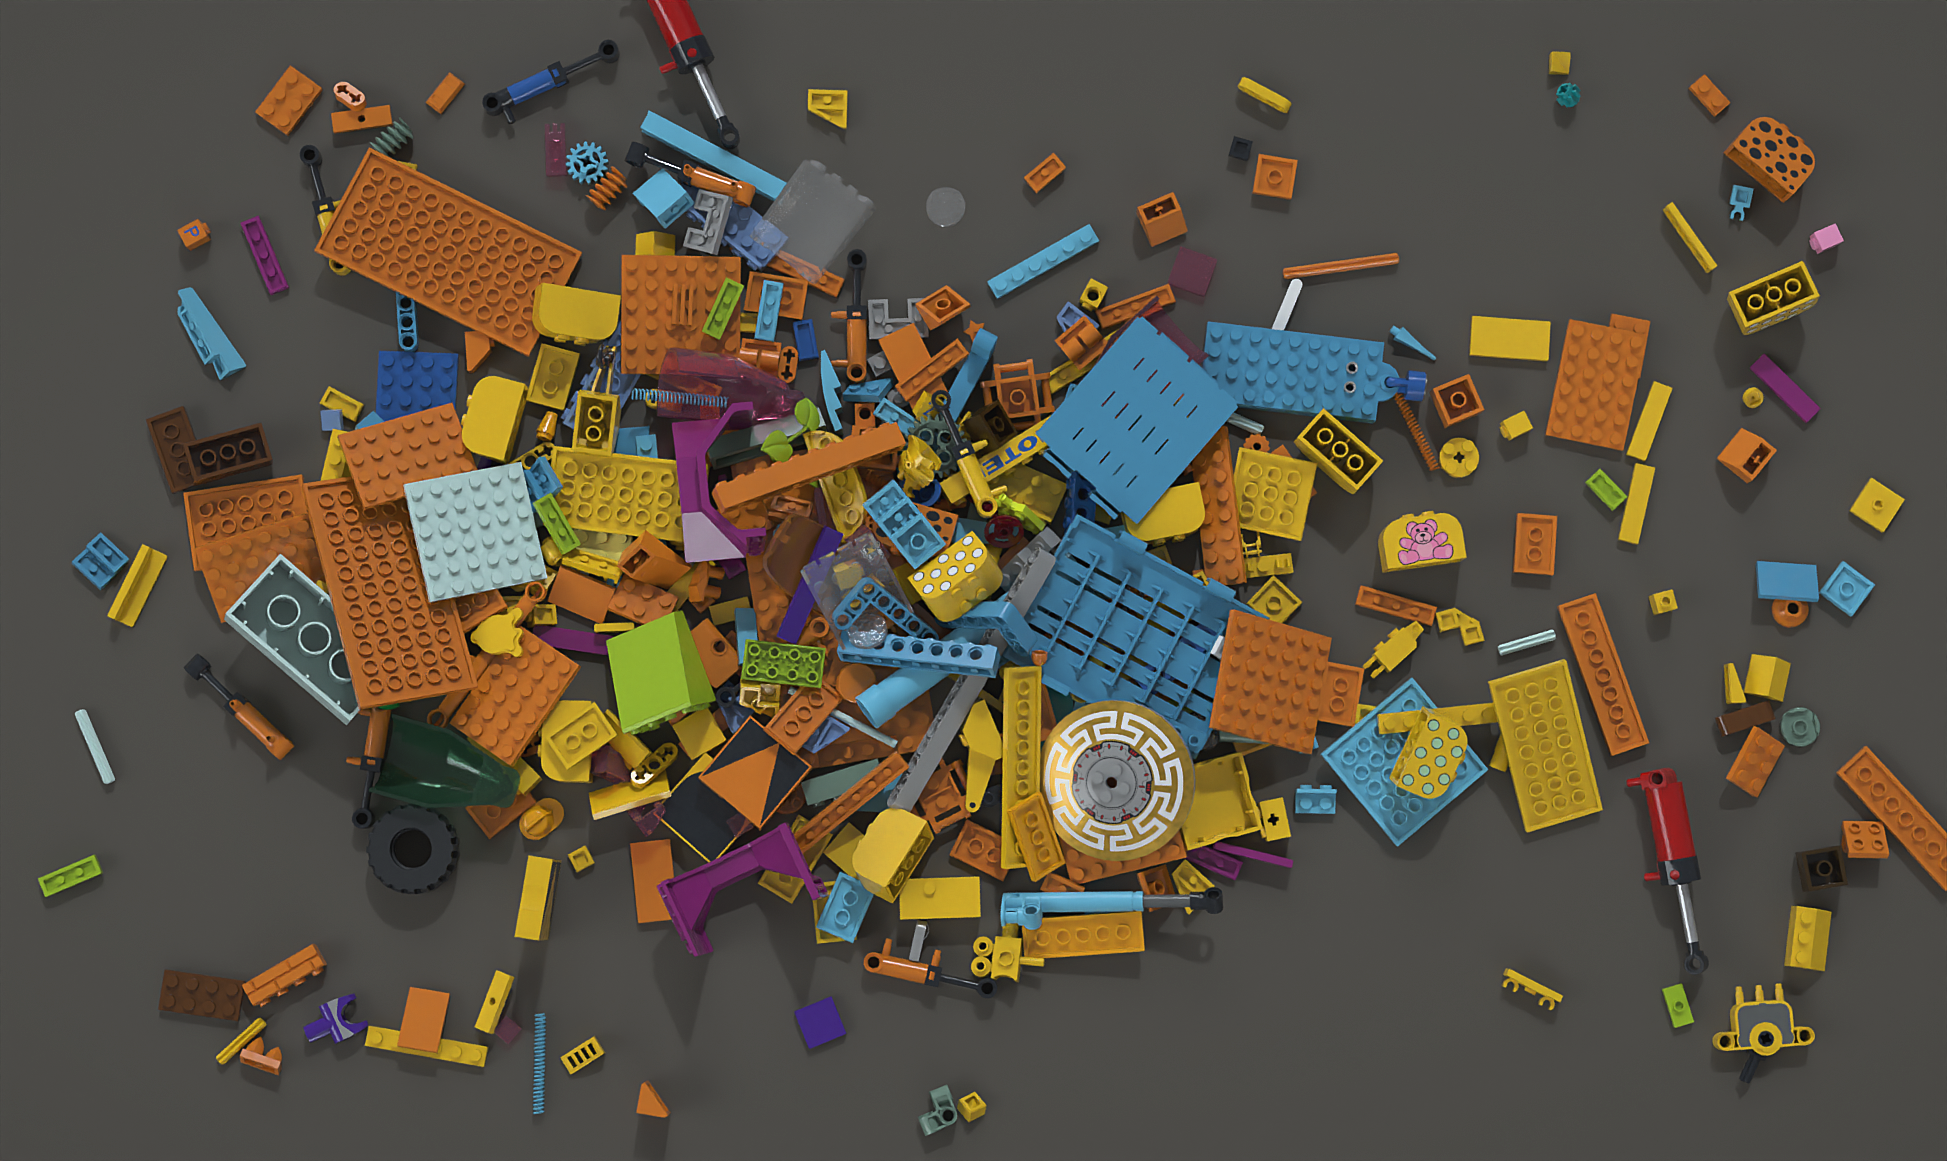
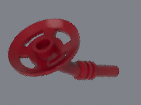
(1002, 529)

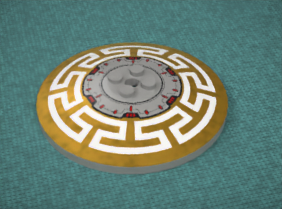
(1151, 774)

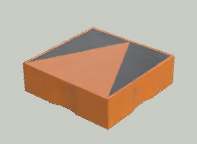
(754, 773)

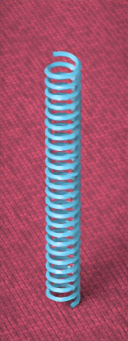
(679, 399)
(540, 1044)

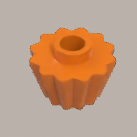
(1257, 439)

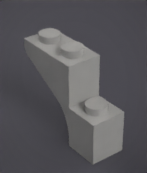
(1045, 539)

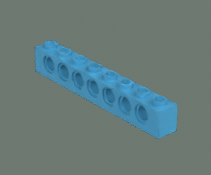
(926, 660)

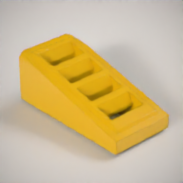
(1733, 688)
(596, 1045)

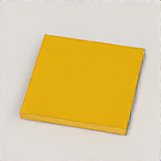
(1273, 492)

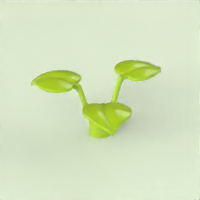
(777, 444)

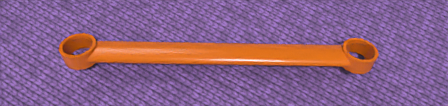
(484, 659)

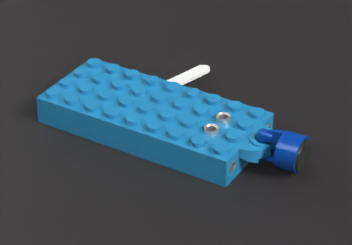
(1304, 370)

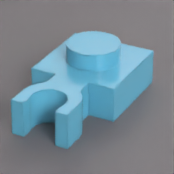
(1741, 198)

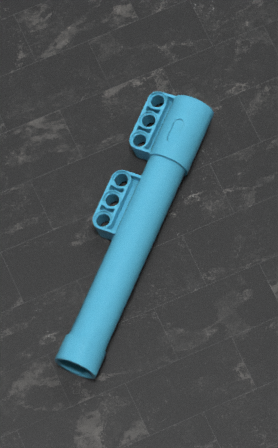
(883, 700)

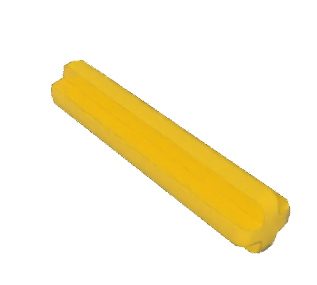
(241, 1041)

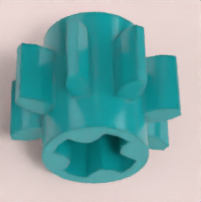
(1568, 95)

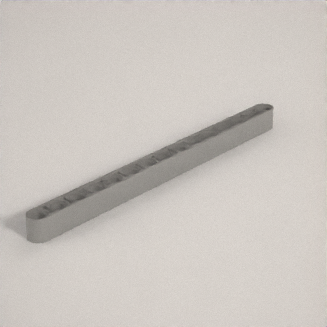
(966, 690)

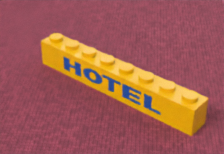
(997, 463)

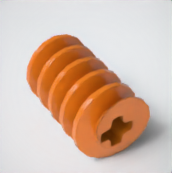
(607, 188)

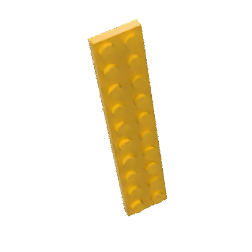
(1020, 751)

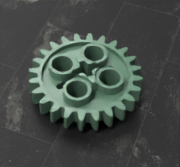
(945, 446)

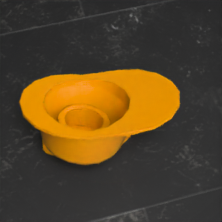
(541, 818)

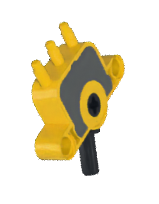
(1760, 1018)

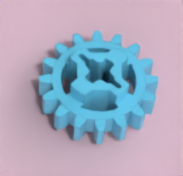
(578, 159)

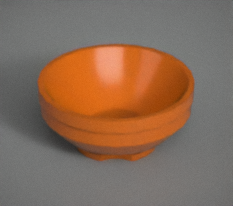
(1786, 619)

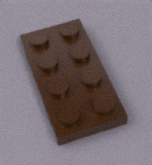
(168, 434)
(201, 995)

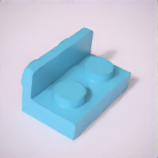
(1315, 800)

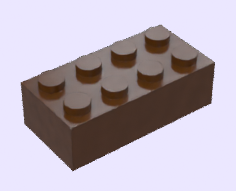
(227, 454)

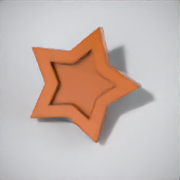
(973, 329)

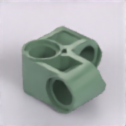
(934, 1120)

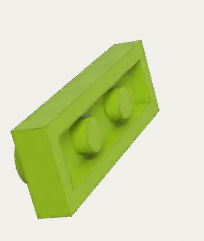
(722, 308)
(556, 523)
(70, 875)

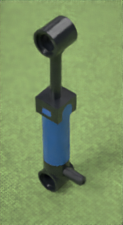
(545, 80)

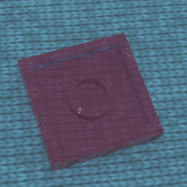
(1192, 271)

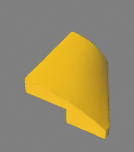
(760, 696)

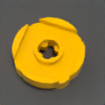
(1465, 448)

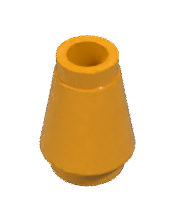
(547, 427)

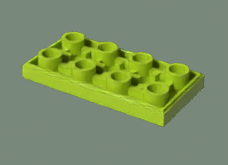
(783, 663)

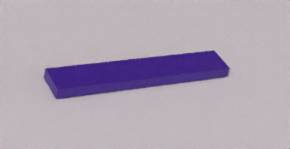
(803, 598)

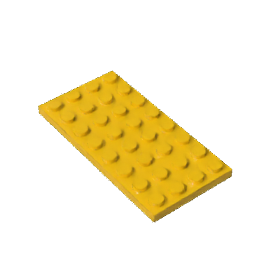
(619, 493)
(1545, 745)

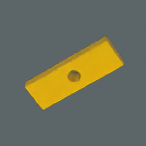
(494, 1002)

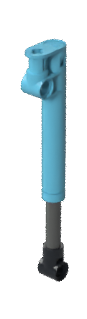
(1028, 907)

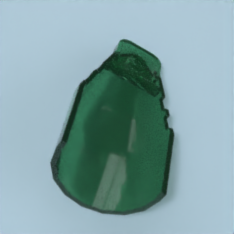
(442, 770)

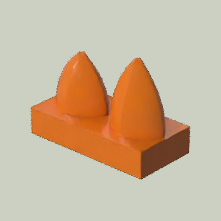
(254, 1057)

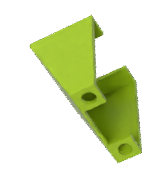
(657, 674)

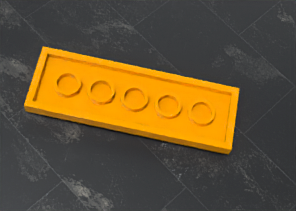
(1085, 935)

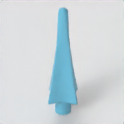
(1404, 337)

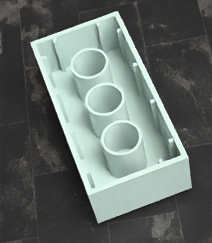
(298, 632)

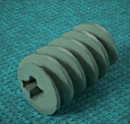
(393, 139)

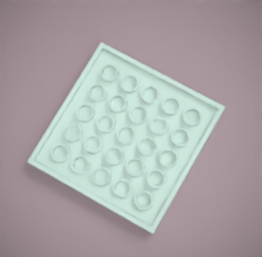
(475, 531)

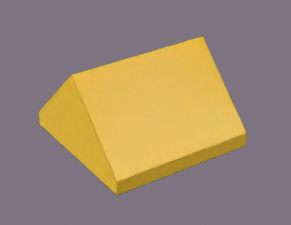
(655, 244)
(1767, 677)

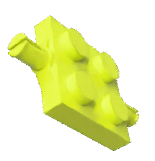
(1021, 512)

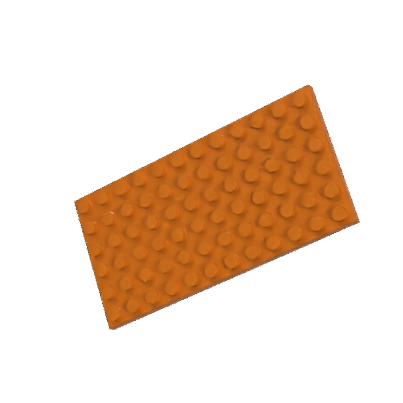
(445, 250)
(388, 629)

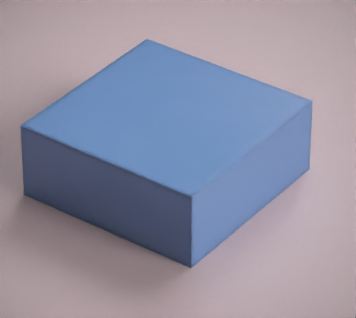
(332, 419)

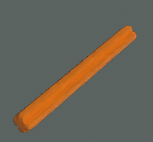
(1340, 266)

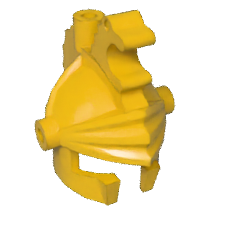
(917, 465)

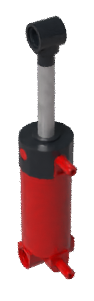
(691, 54)
(1674, 849)

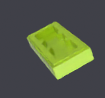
(1606, 489)
(1677, 1005)

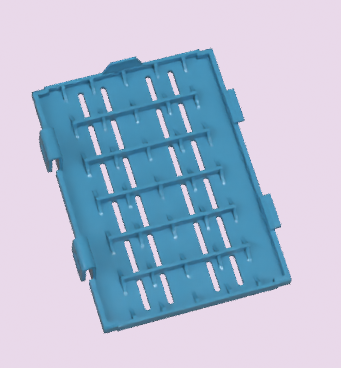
(1132, 565)

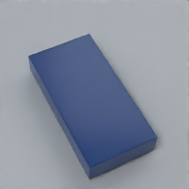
(805, 340)

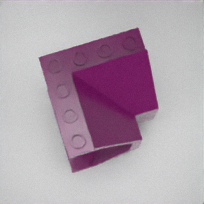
(705, 530)
(692, 893)

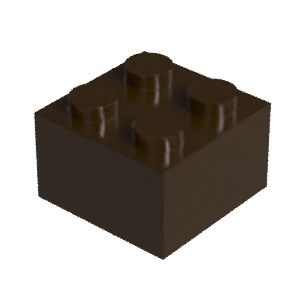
(992, 425)
(1821, 868)

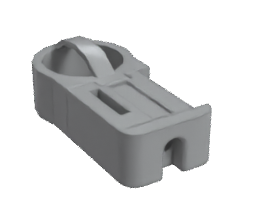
(918, 940)

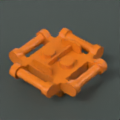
(1019, 393)
(942, 795)

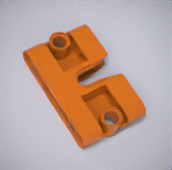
(718, 665)

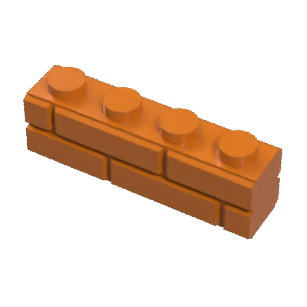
(283, 975)

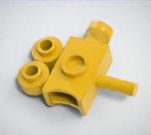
(1006, 955)

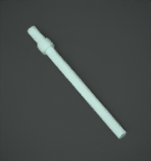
(858, 725)

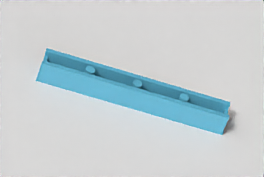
(711, 155)

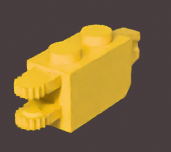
(1394, 650)

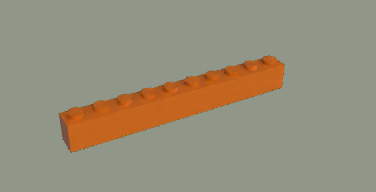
(808, 468)

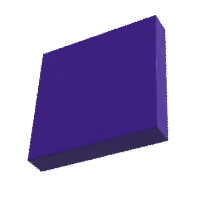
(820, 1022)

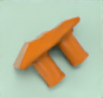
(699, 585)

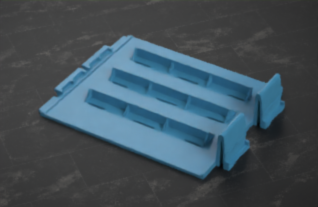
(1184, 434)

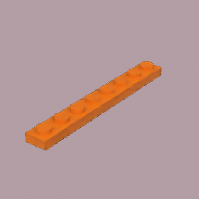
(850, 801)

